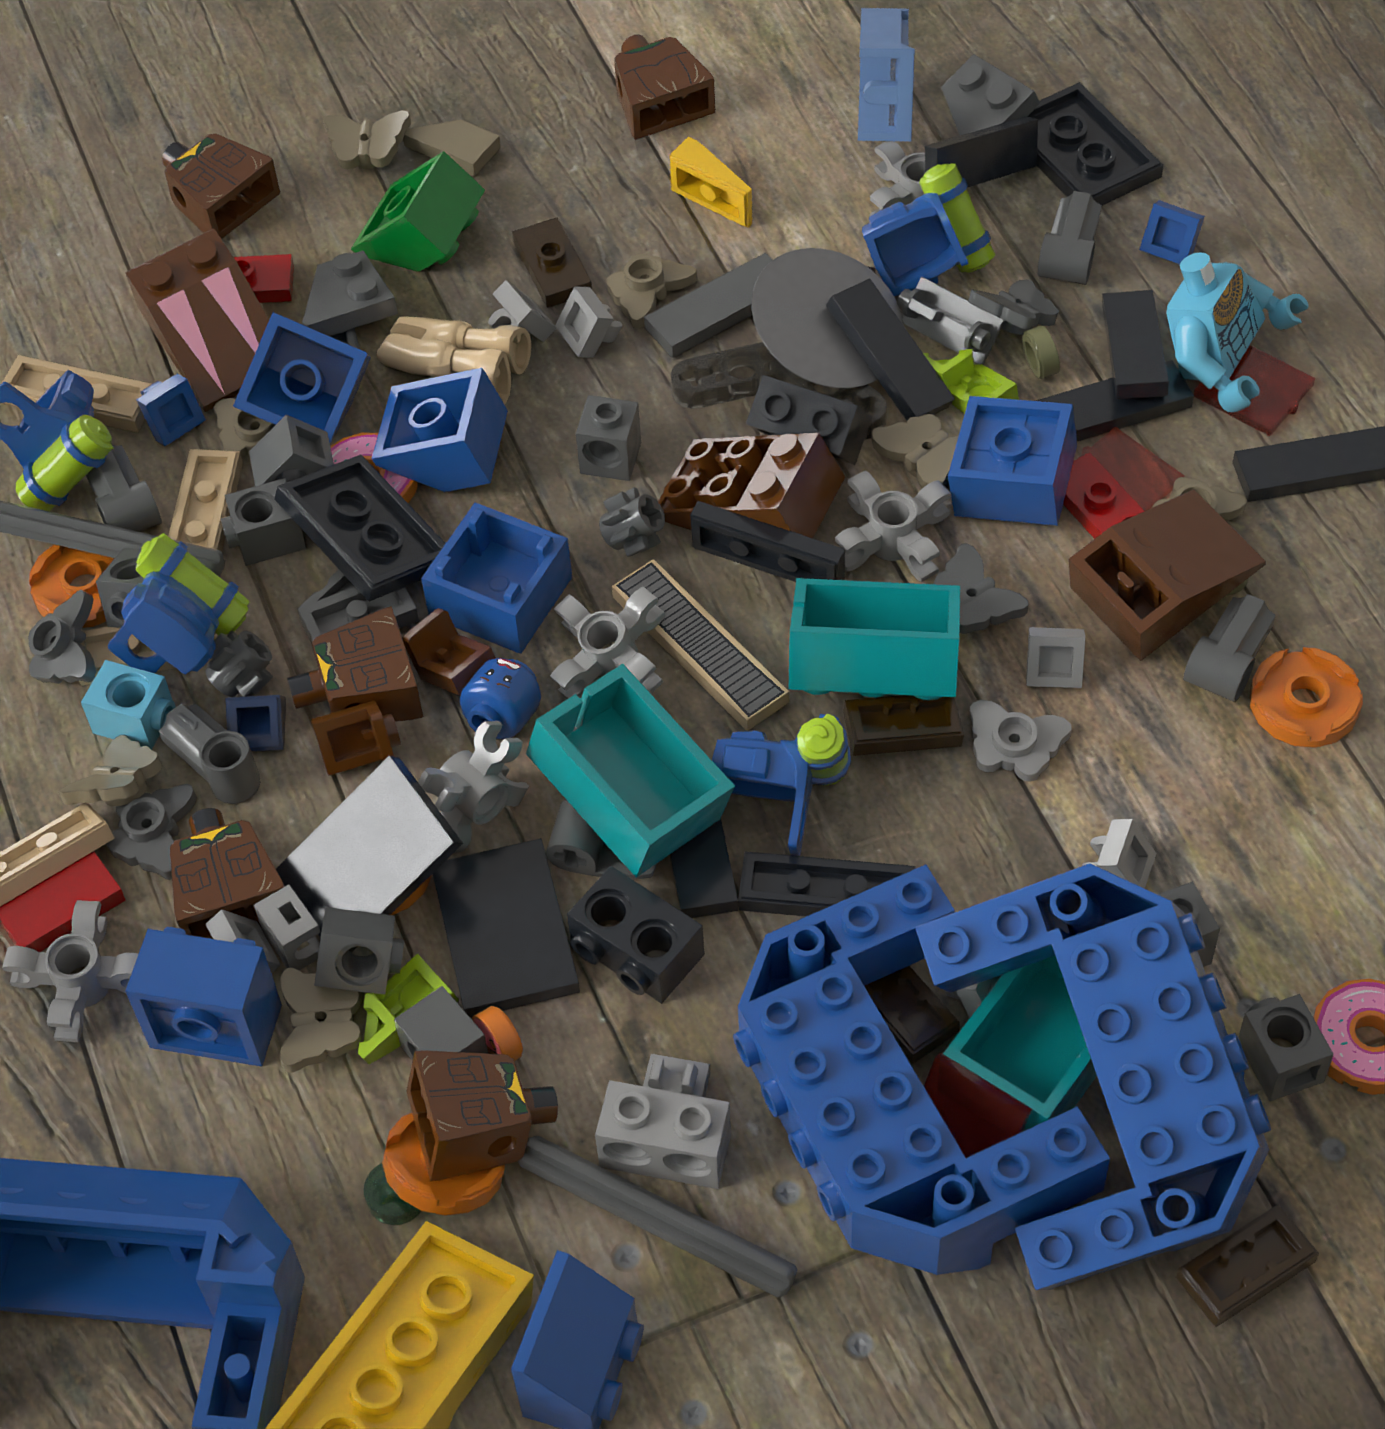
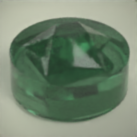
(384, 1202)

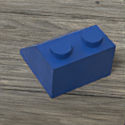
(302, 376)
(442, 430)
(575, 1348)

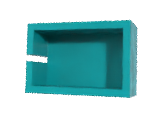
(874, 638)
(629, 769)
(1028, 1042)

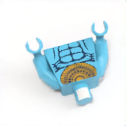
(1216, 320)

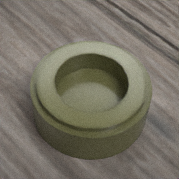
(1041, 352)

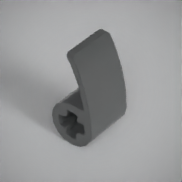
(580, 850)

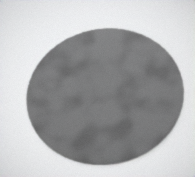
(797, 324)

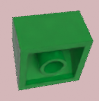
(422, 216)

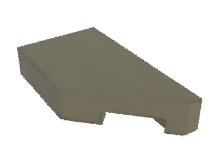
(461, 140)

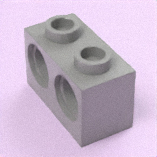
(663, 1134)

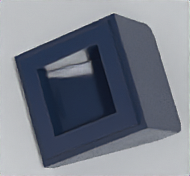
(258, 720)

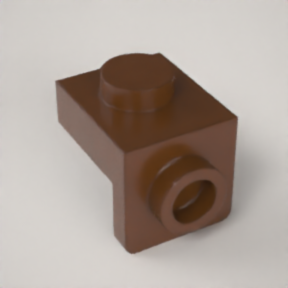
(443, 654)
(355, 737)

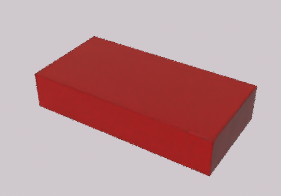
(47, 909)

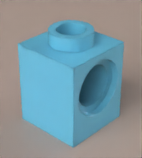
(127, 703)

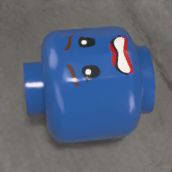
(503, 693)

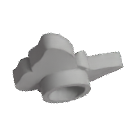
(1036, 739)

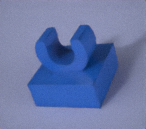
(1171, 232)
(170, 409)

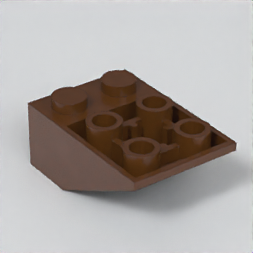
(765, 478)
(1161, 570)

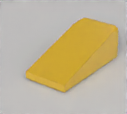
(710, 182)

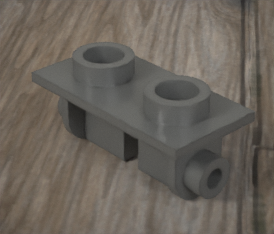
(949, 319)

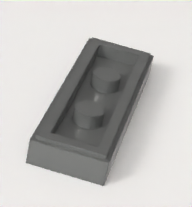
(706, 309)

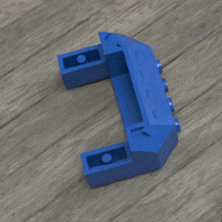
(1156, 1051)
(862, 1112)
(158, 1255)

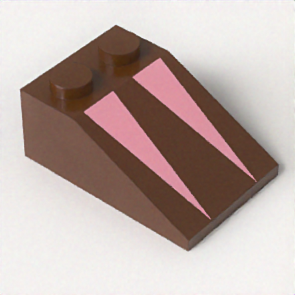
(201, 314)

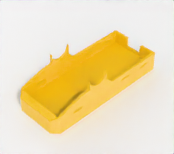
(414, 1340)

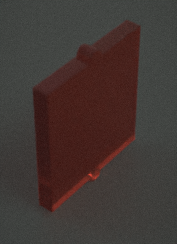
(1279, 388)
(1134, 467)
(973, 1107)

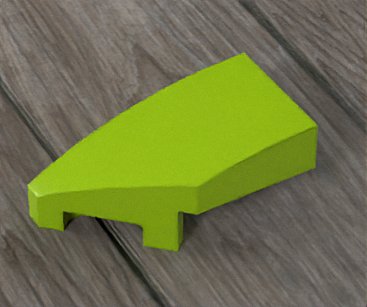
(967, 379)
(402, 992)

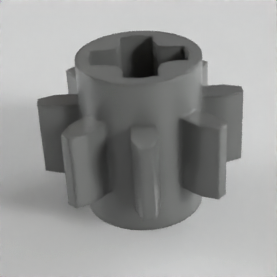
(632, 522)
(239, 664)

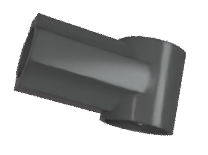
(1071, 245)
(120, 494)
(1228, 656)
(212, 752)

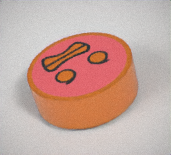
(499, 1032)

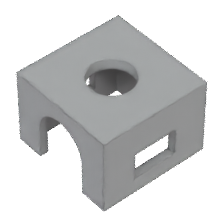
(287, 926)

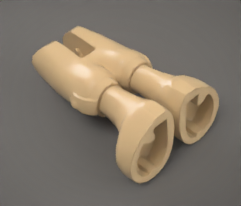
(453, 346)

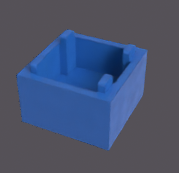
(1013, 460)
(498, 577)
(204, 996)

